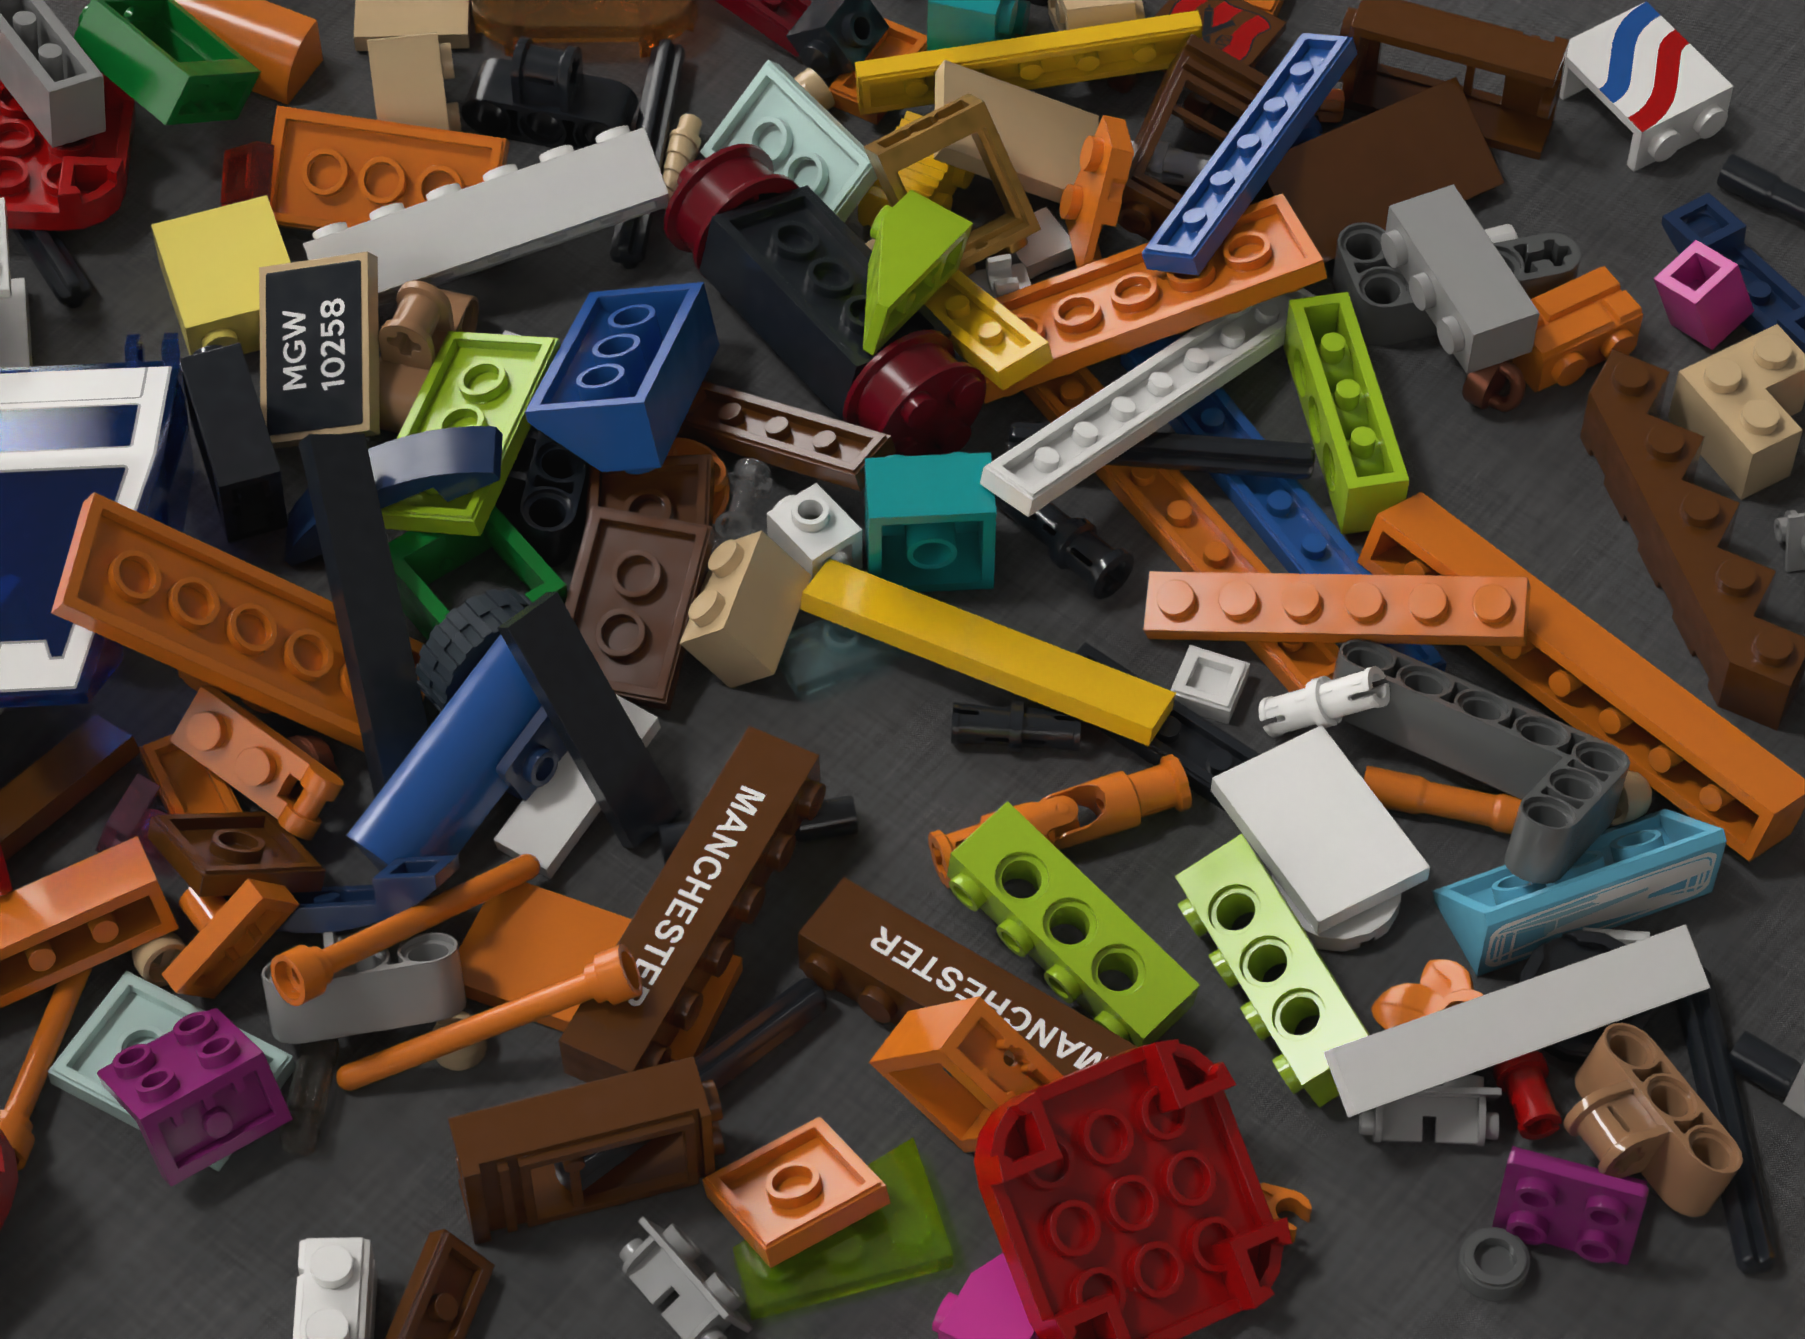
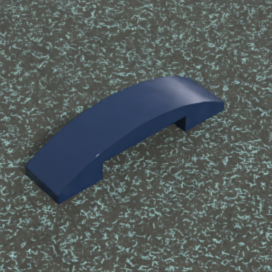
(1771, 295)
(443, 459)
(349, 907)

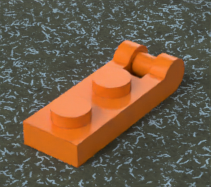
(256, 761)

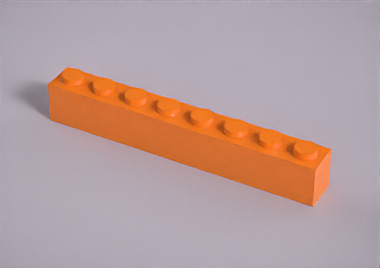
(1605, 686)

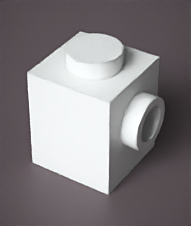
(815, 529)

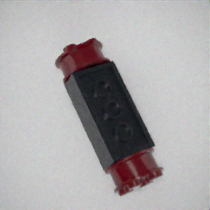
(804, 291)

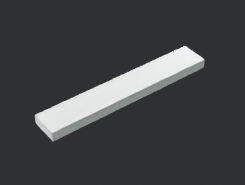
(1515, 1020)

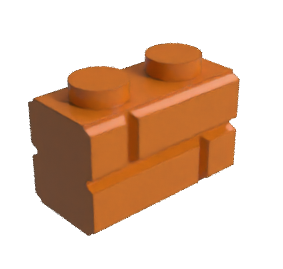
(1579, 329)

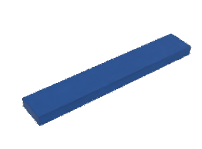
(1249, 154)

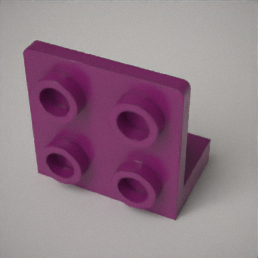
(196, 1093)
(1570, 1206)

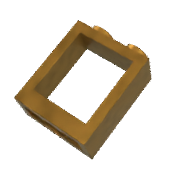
(938, 130)

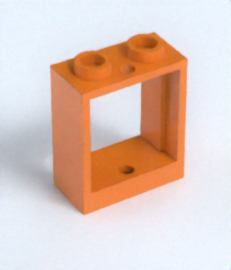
(970, 1044)

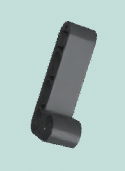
(1383, 295)

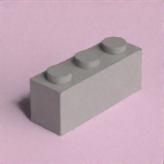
(49, 73)
(1459, 279)

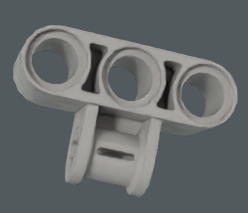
(389, 990)

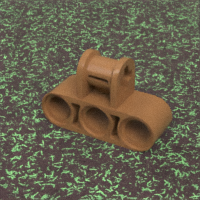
(413, 341)
(1651, 1121)

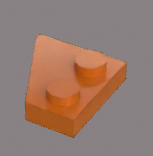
(1098, 188)

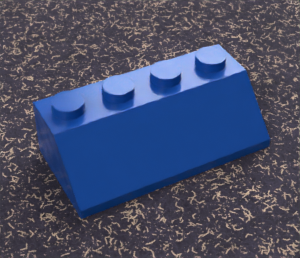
(627, 375)

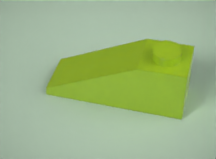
(911, 258)

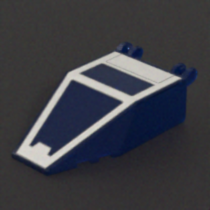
(60, 441)

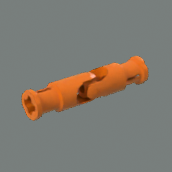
(1114, 798)

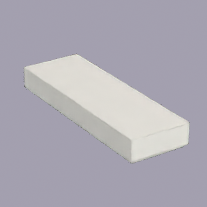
(563, 808)

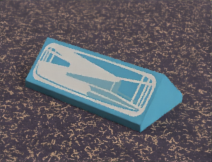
(1617, 880)

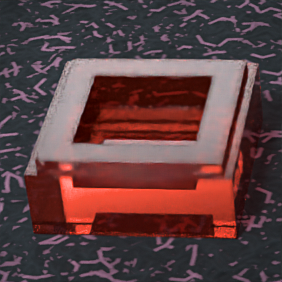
(247, 172)

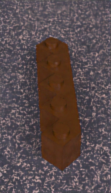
(1686, 540)

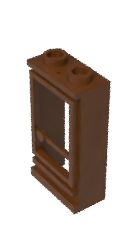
(1531, 67)
(1212, 76)
(512, 1148)

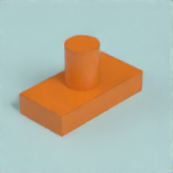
(227, 935)

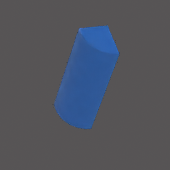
(451, 772)

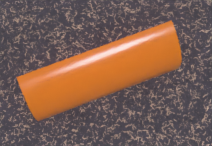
(269, 37)

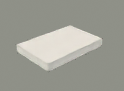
(1320, 829)

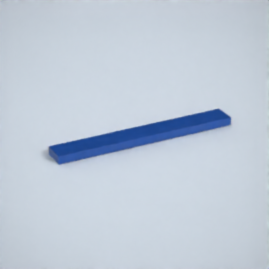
(1273, 506)

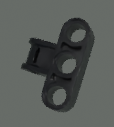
(545, 98)
(548, 494)

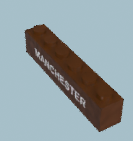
(698, 906)
(903, 965)

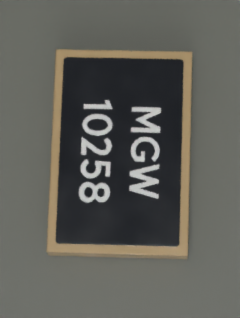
(319, 348)

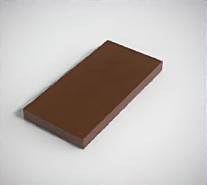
(1383, 161)

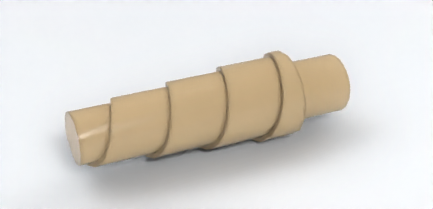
(681, 150)

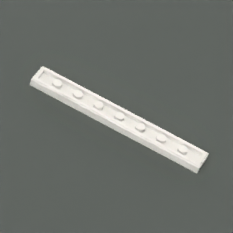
(1136, 405)

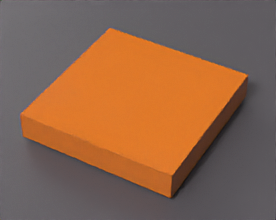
(795, 1191)

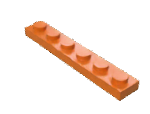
(1338, 608)

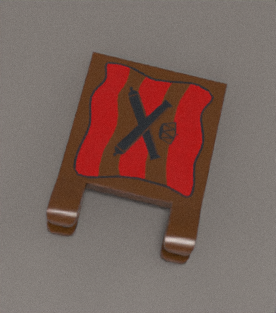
(1228, 25)

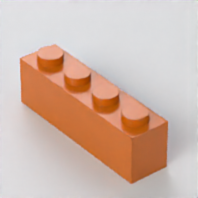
(79, 919)

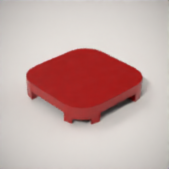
(67, 183)
(1129, 1199)

